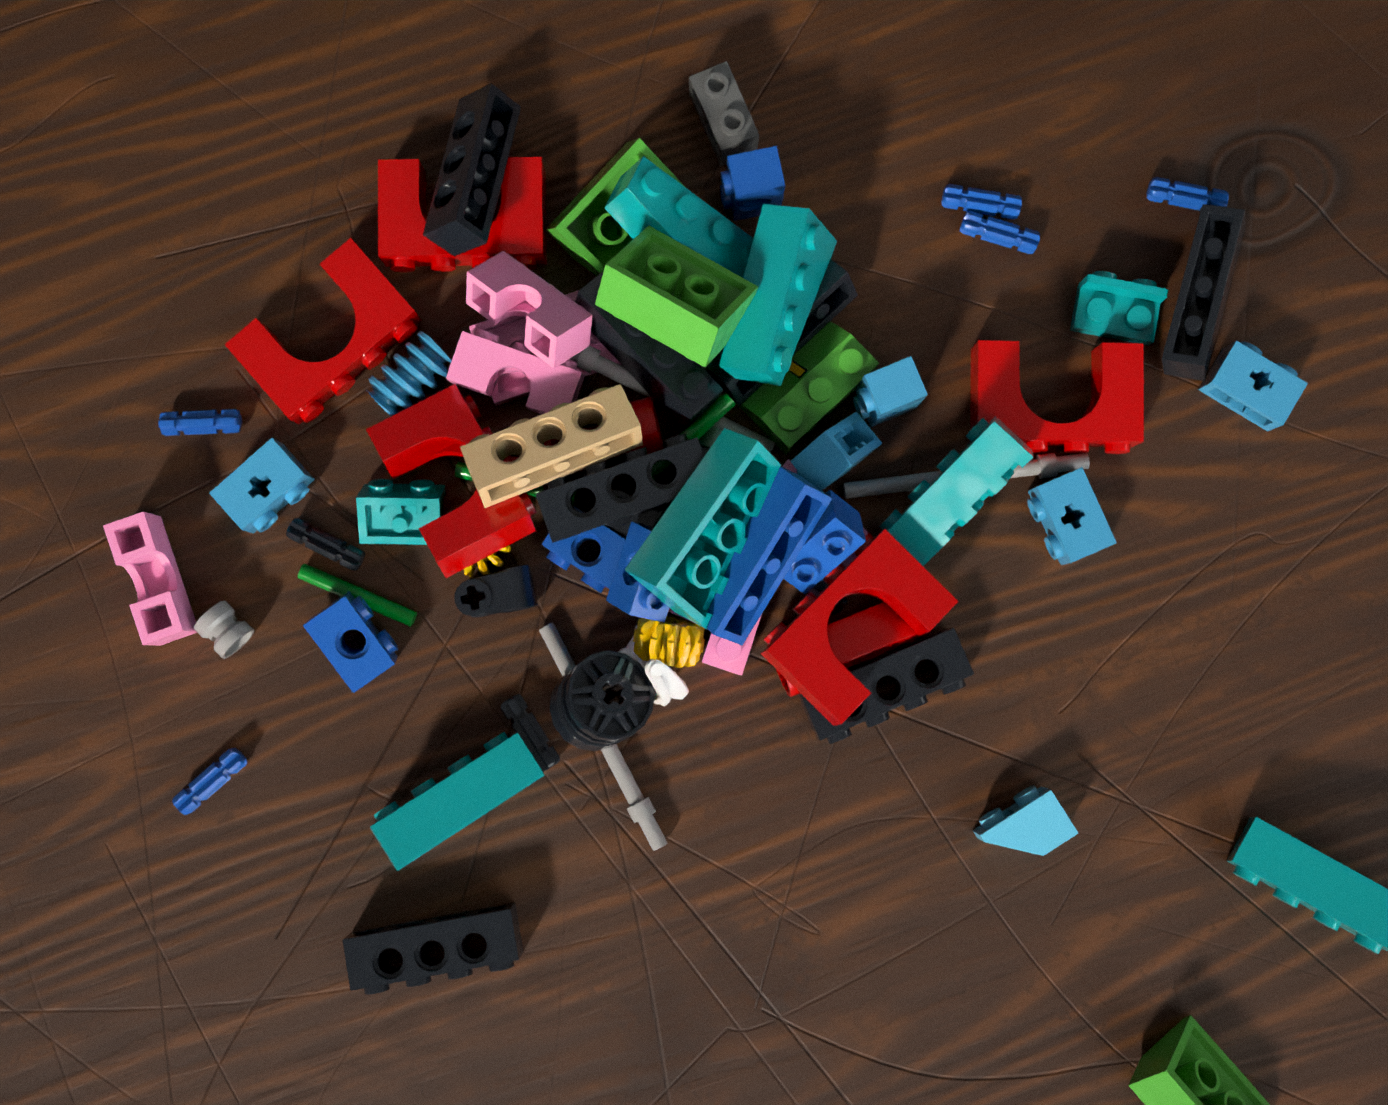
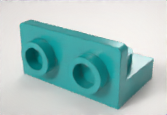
(1117, 308)
(396, 511)

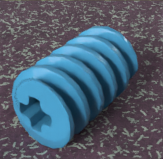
(409, 375)

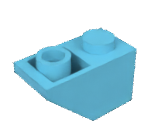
(1030, 825)

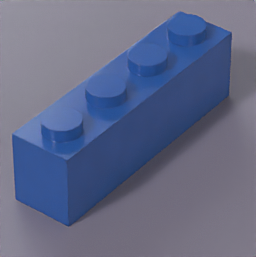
(770, 550)

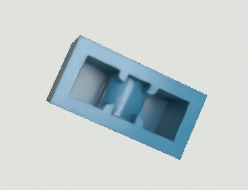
(1232, 385)
(889, 392)
(836, 451)
(242, 491)
(1079, 537)

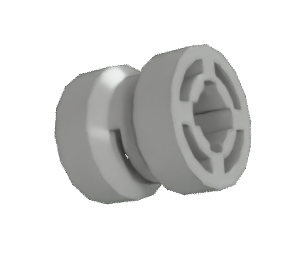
(221, 627)

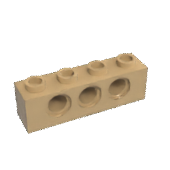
(540, 464)

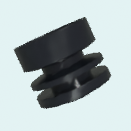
(579, 705)

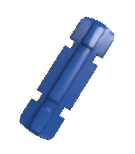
(1185, 194)
(981, 201)
(1000, 232)
(200, 422)
(209, 781)

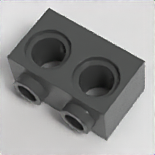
(723, 112)

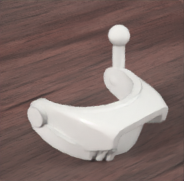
(663, 679)

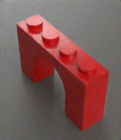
(516, 229)
(304, 386)
(1110, 421)
(436, 430)
(802, 647)

